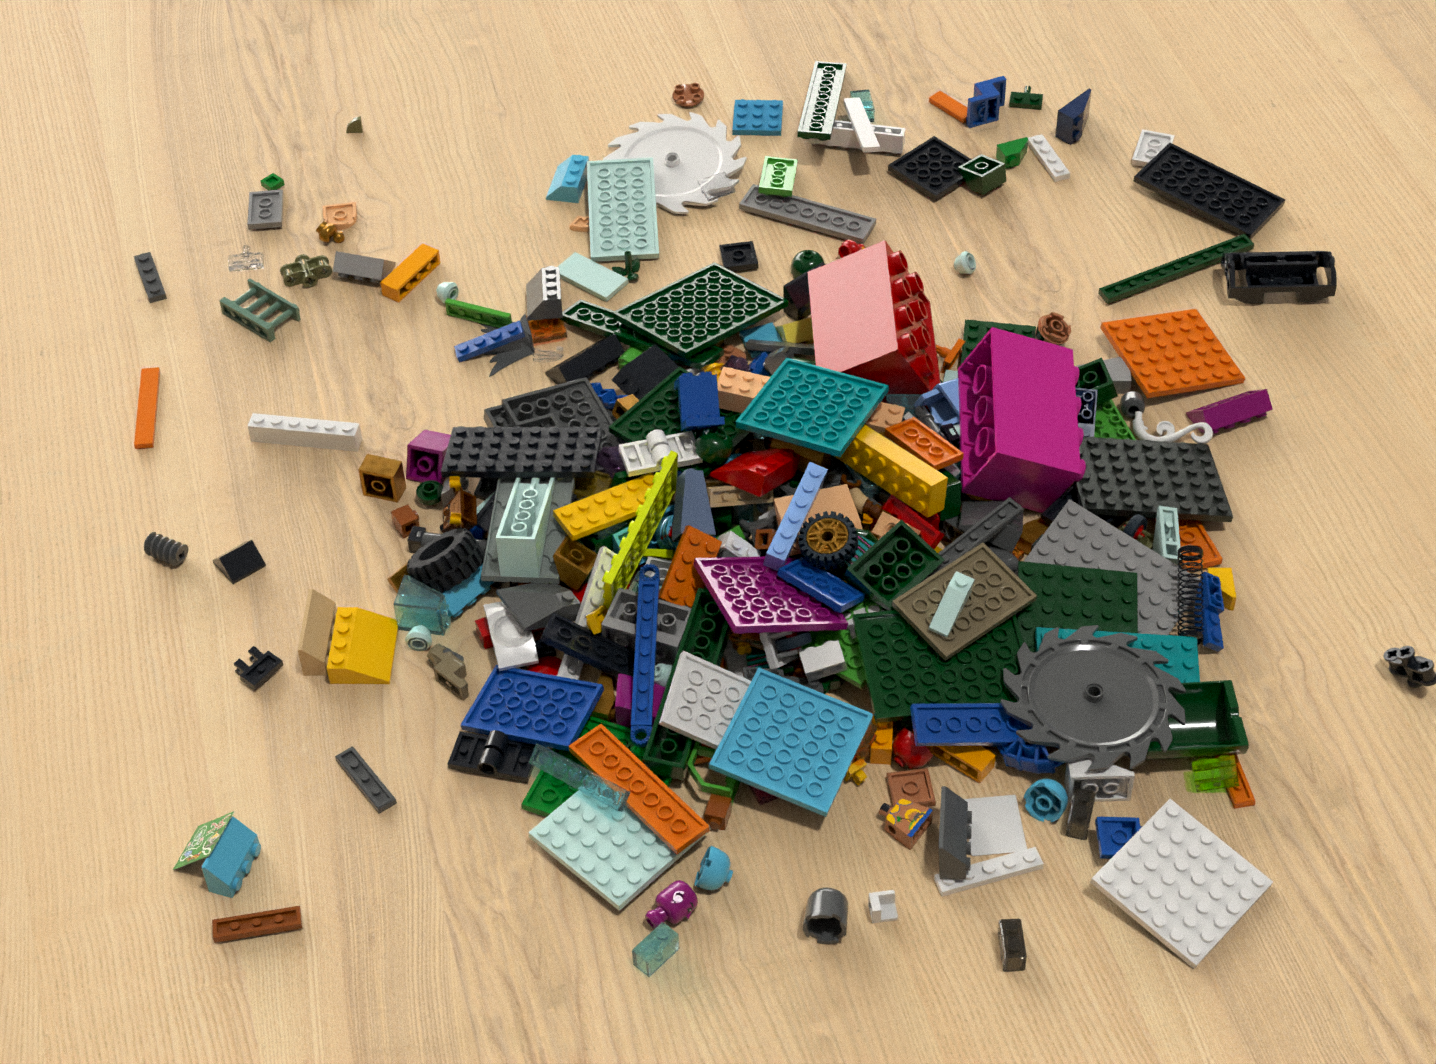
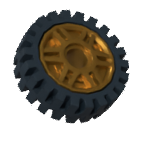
(826, 553)

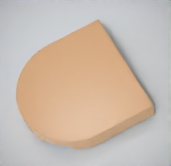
(341, 215)

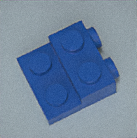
(1114, 833)

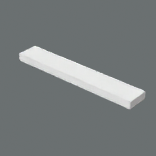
(861, 125)

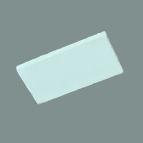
(591, 277)

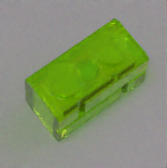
(1215, 773)

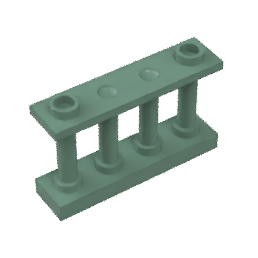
(256, 322)

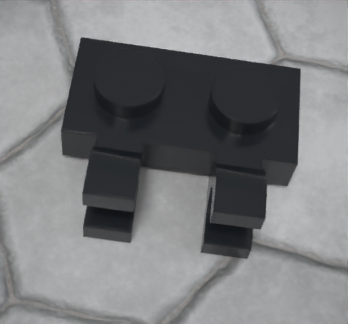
(262, 668)

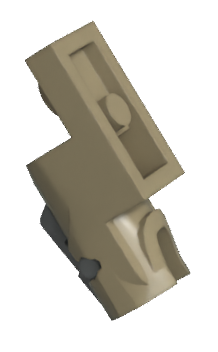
(449, 670)

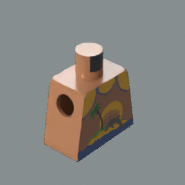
(906, 821)

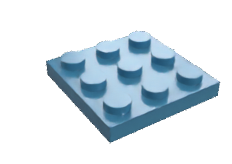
(758, 117)

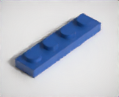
(489, 341)

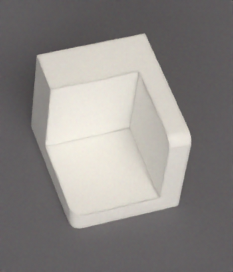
(882, 906)

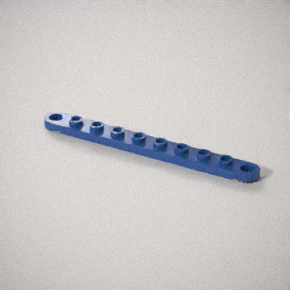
(645, 655)

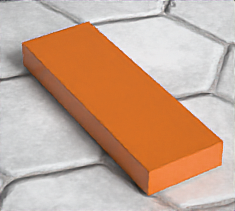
(949, 106)
(1240, 795)

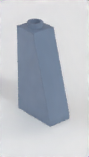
(692, 505)

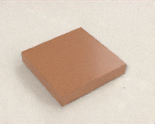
(911, 786)

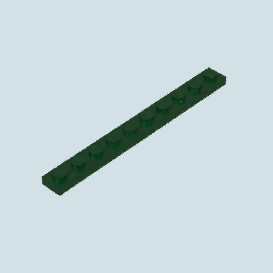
(1174, 269)

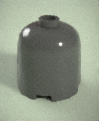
(826, 915)

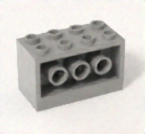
(621, 621)

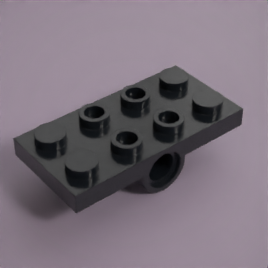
(492, 756)

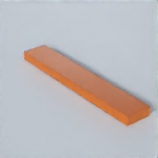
(147, 408)

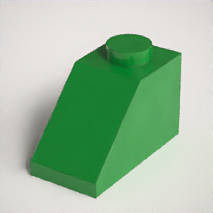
(1012, 152)

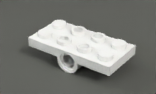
(647, 454)

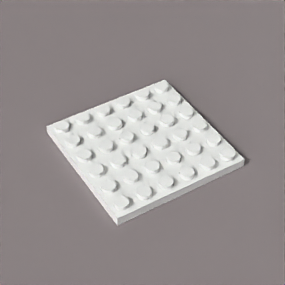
(1181, 883)

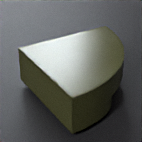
(355, 126)

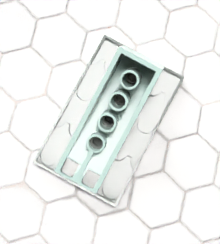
(524, 531)

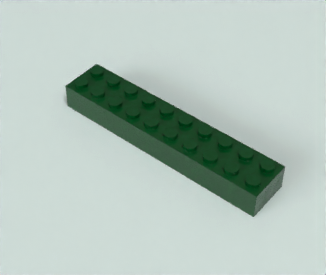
(703, 637)

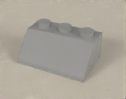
(362, 267)

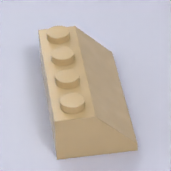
(316, 634)

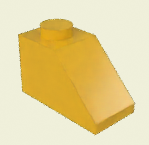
(1227, 585)

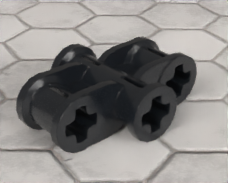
(1405, 664)

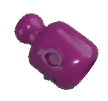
(673, 904)

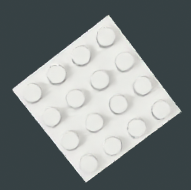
(702, 700)

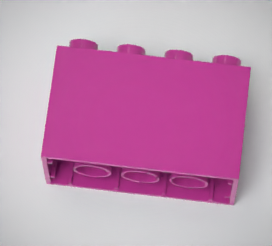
(1019, 420)

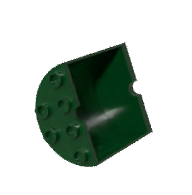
(1210, 723)

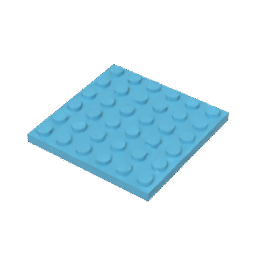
(791, 741)

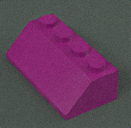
(1232, 410)

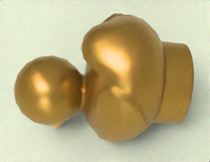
(327, 230)

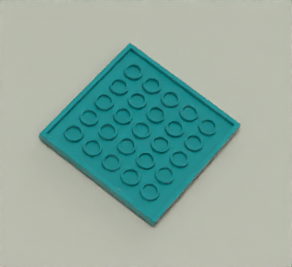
(812, 407)

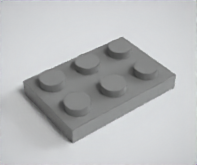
(265, 209)

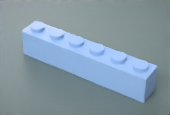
(795, 516)

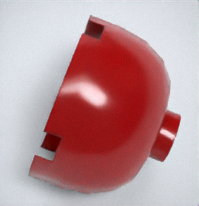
(907, 753)

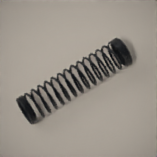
(1190, 548)

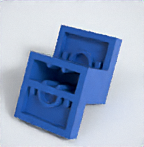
(985, 103)

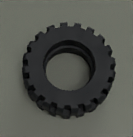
(446, 560)

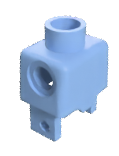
(942, 402)

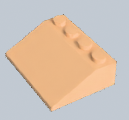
(828, 499)

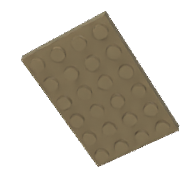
(993, 599)

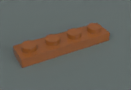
(257, 924)

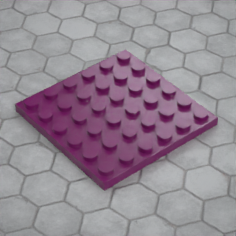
(760, 600)

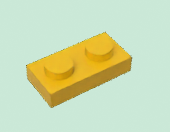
(596, 618)

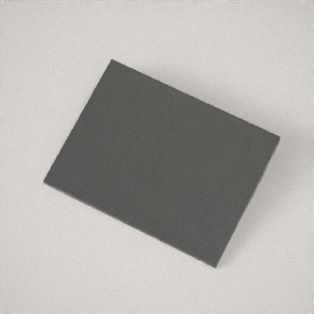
(558, 406)

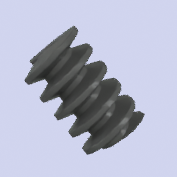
(165, 549)

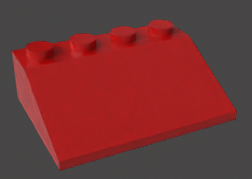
(759, 470)

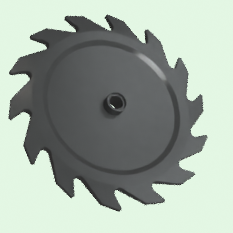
(1093, 698)

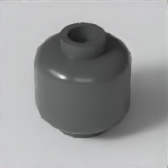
(1131, 403)

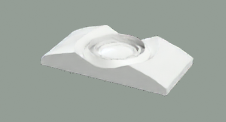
(510, 643)

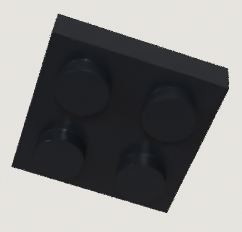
(739, 256)

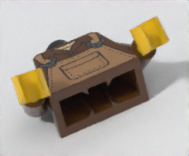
(461, 510)

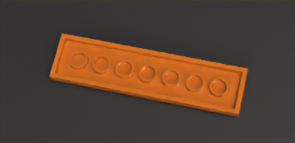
(649, 796)

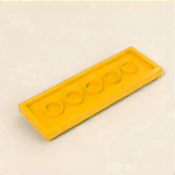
(603, 508)

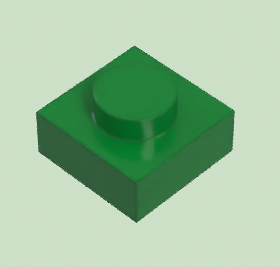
(272, 182)

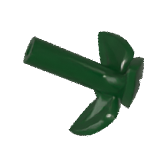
(630, 267)

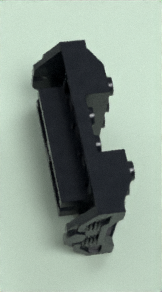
(1279, 272)

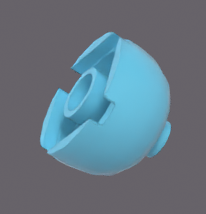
(1046, 800)
(713, 870)

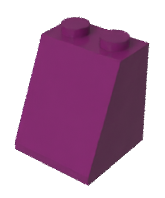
(427, 456)
(623, 702)

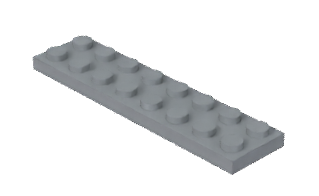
(809, 215)

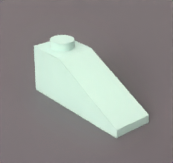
(1167, 533)
(952, 604)

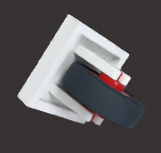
(783, 646)

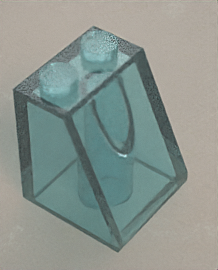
(421, 605)

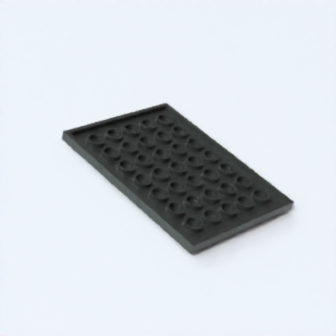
(1140, 475)

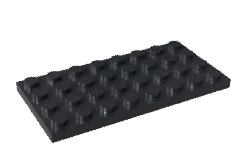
(1209, 190)
(522, 452)

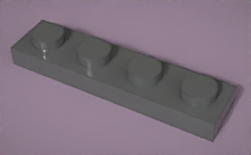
(150, 277)

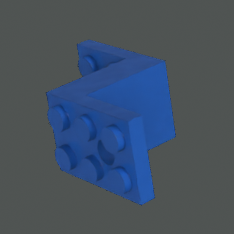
(698, 401)

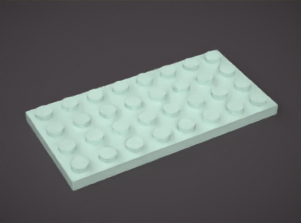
(622, 209)

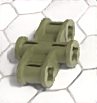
(298, 270)

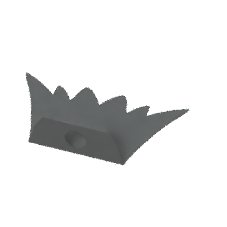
(512, 351)

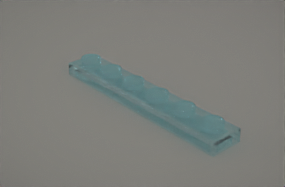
(579, 777)

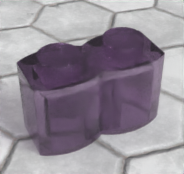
(611, 460)

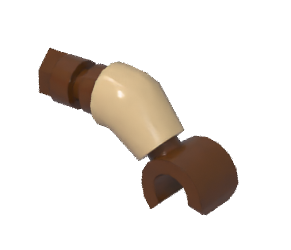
(862, 502)

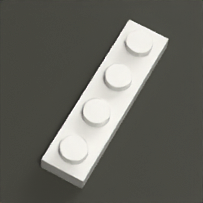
(1048, 158)

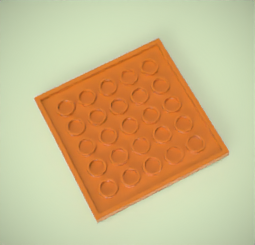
(1172, 353)

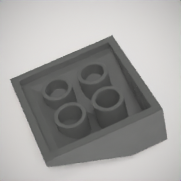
(535, 603)

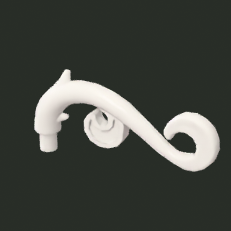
(1171, 436)

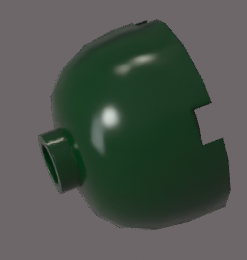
(804, 261)
(714, 445)

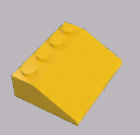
(362, 647)

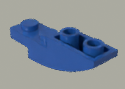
(1212, 608)

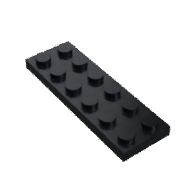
(587, 647)

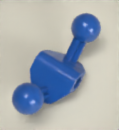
(1027, 757)

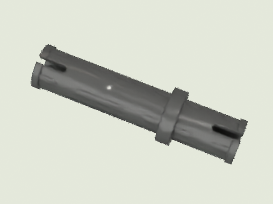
(927, 419)

